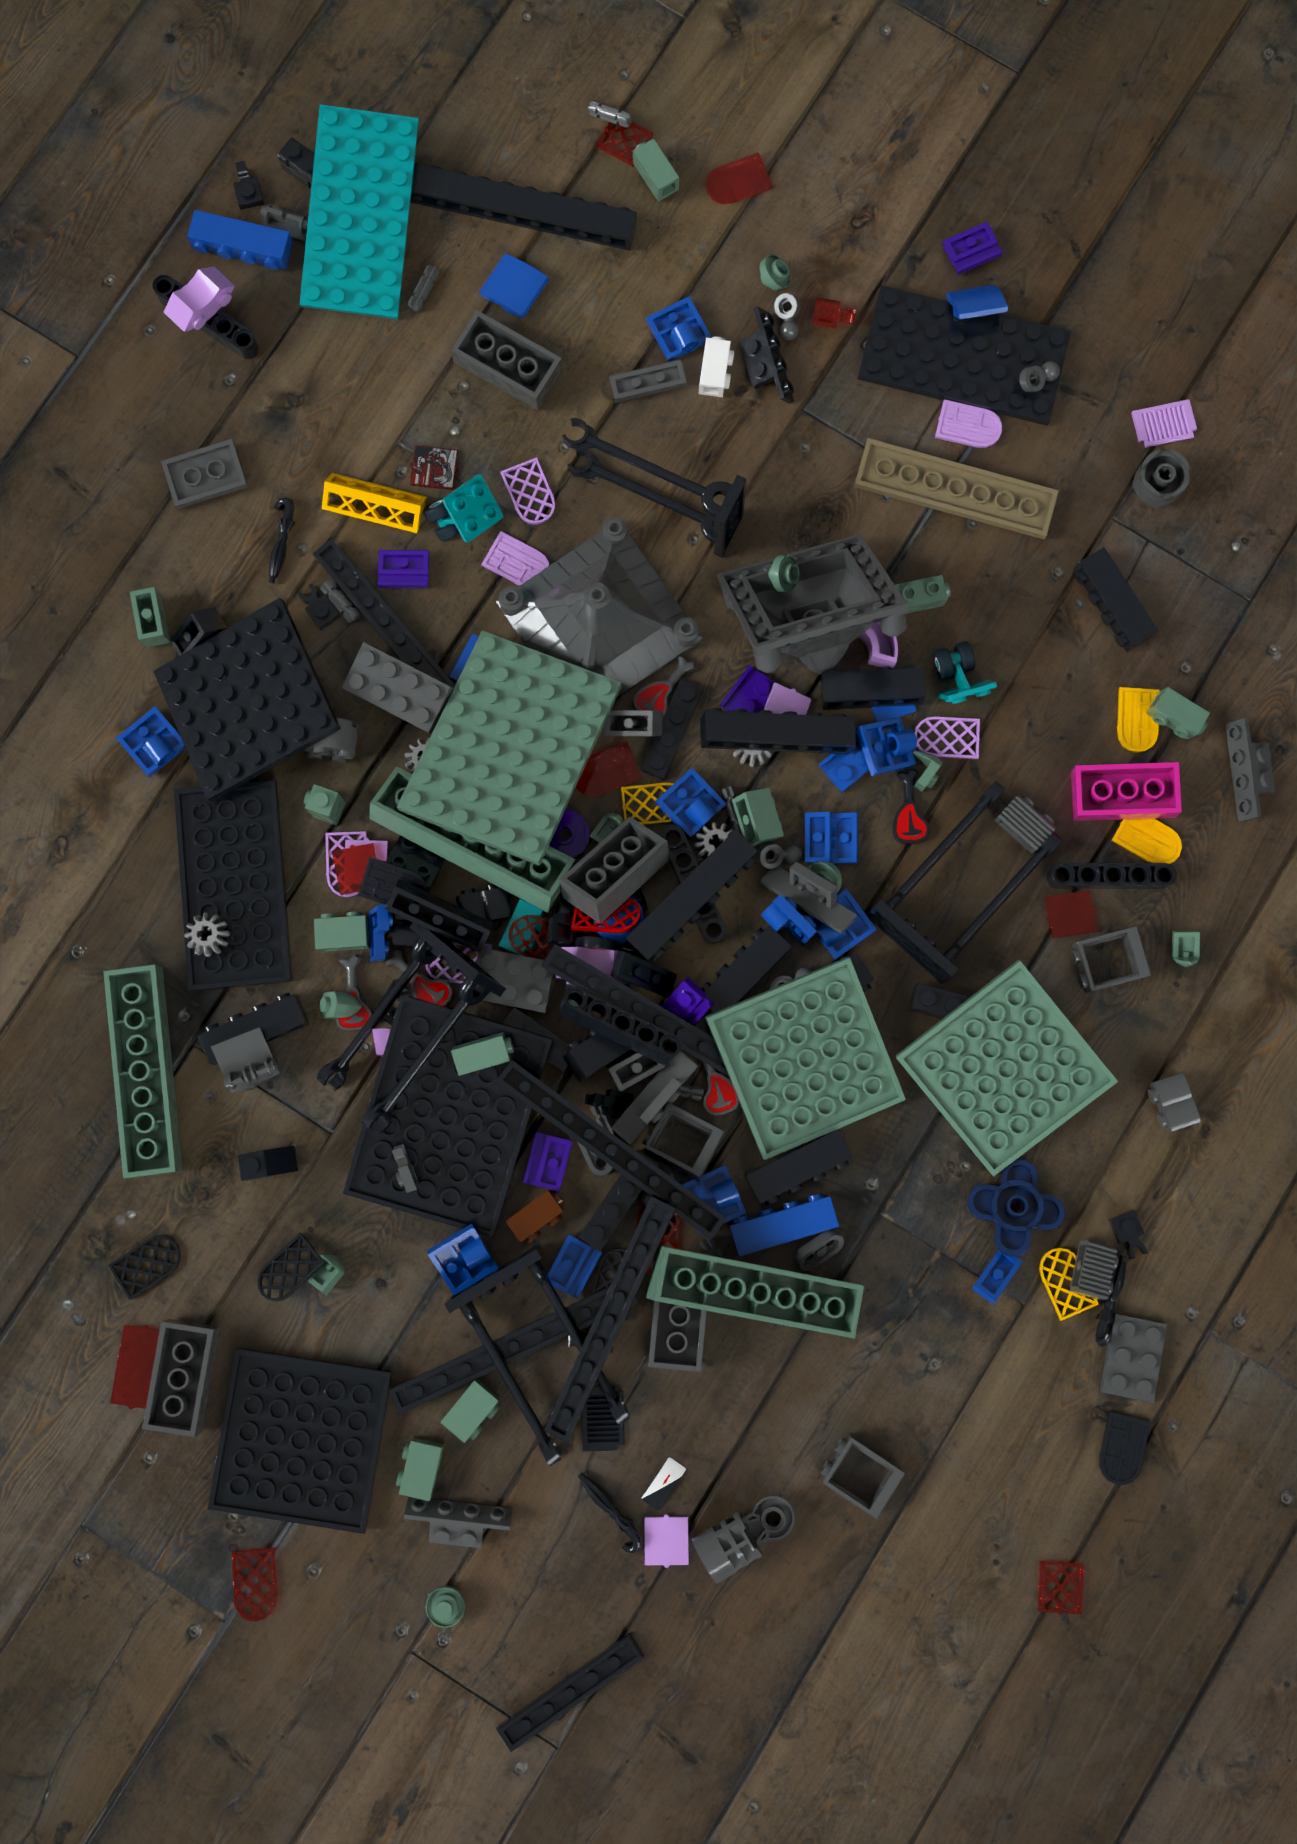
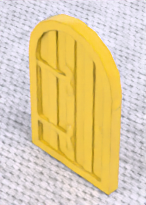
(1134, 726)
(1149, 840)

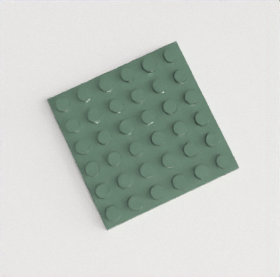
(805, 1058)
(1006, 1068)

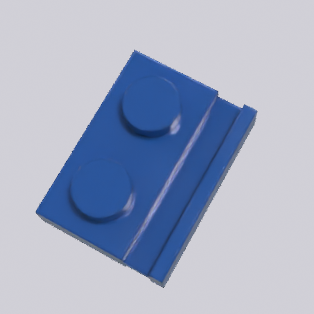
(845, 768)
(573, 1266)

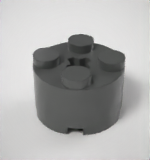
(1149, 482)
(339, 745)

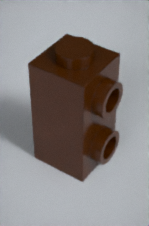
(531, 1218)

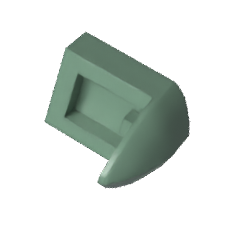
(929, 777)
(606, 826)
(1185, 947)
(338, 1005)
(328, 1274)

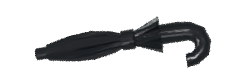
(279, 550)
(1106, 1315)
(623, 1523)

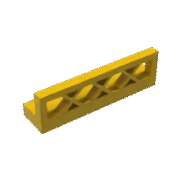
(376, 494)

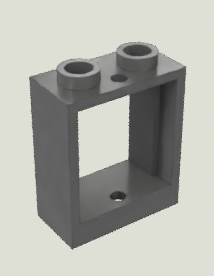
(1134, 952)
(652, 1137)
(884, 1489)

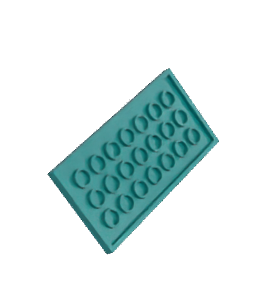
(359, 212)

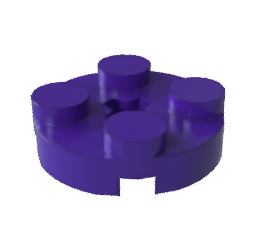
(575, 824)

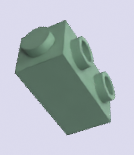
(655, 169)
(924, 593)
(1178, 714)
(324, 804)
(482, 1053)

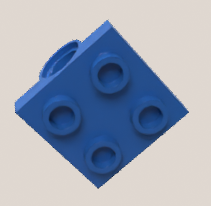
(678, 329)
(152, 741)
(887, 746)
(690, 803)
(784, 913)
(839, 943)
(719, 1192)
(462, 1259)

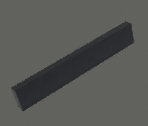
(570, 1692)

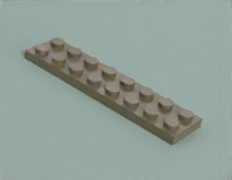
(956, 488)

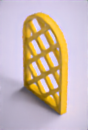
(643, 805)
(1078, 1310)

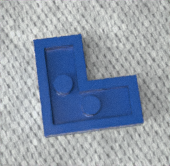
(379, 924)

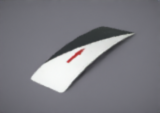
(663, 1483)

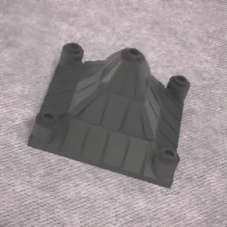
(833, 604)
(602, 610)

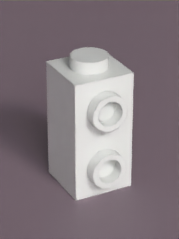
(714, 367)

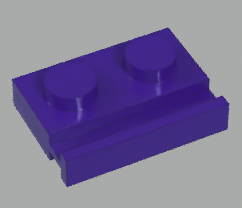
(972, 248)
(403, 568)
(749, 692)
(688, 1002)
(547, 1161)

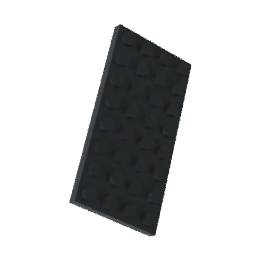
(968, 361)
(236, 871)

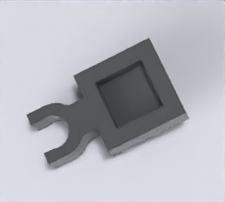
(406, 1175)

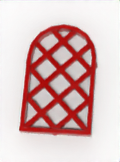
(609, 929)

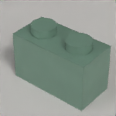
(150, 617)
(758, 816)
(341, 933)
(471, 1410)
(421, 1468)

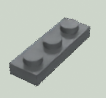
(647, 381)

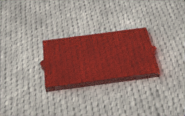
(134, 1366)

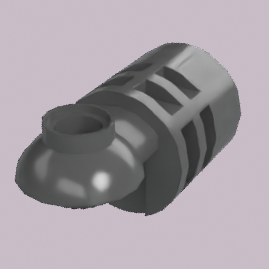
(737, 1539)

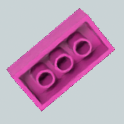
(1126, 791)

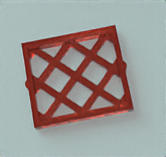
(603, 146)
(1079, 1589)

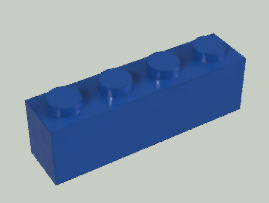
(240, 240)
(783, 1225)

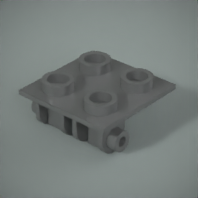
(245, 1060)

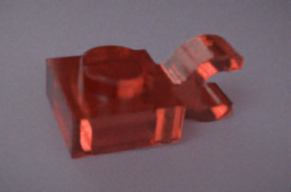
(828, 312)

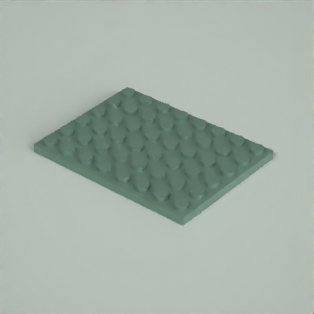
(510, 747)

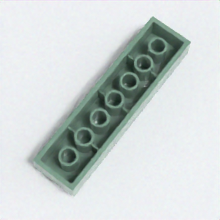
(515, 875)
(143, 1071)
(755, 1291)

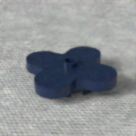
(1017, 1187)

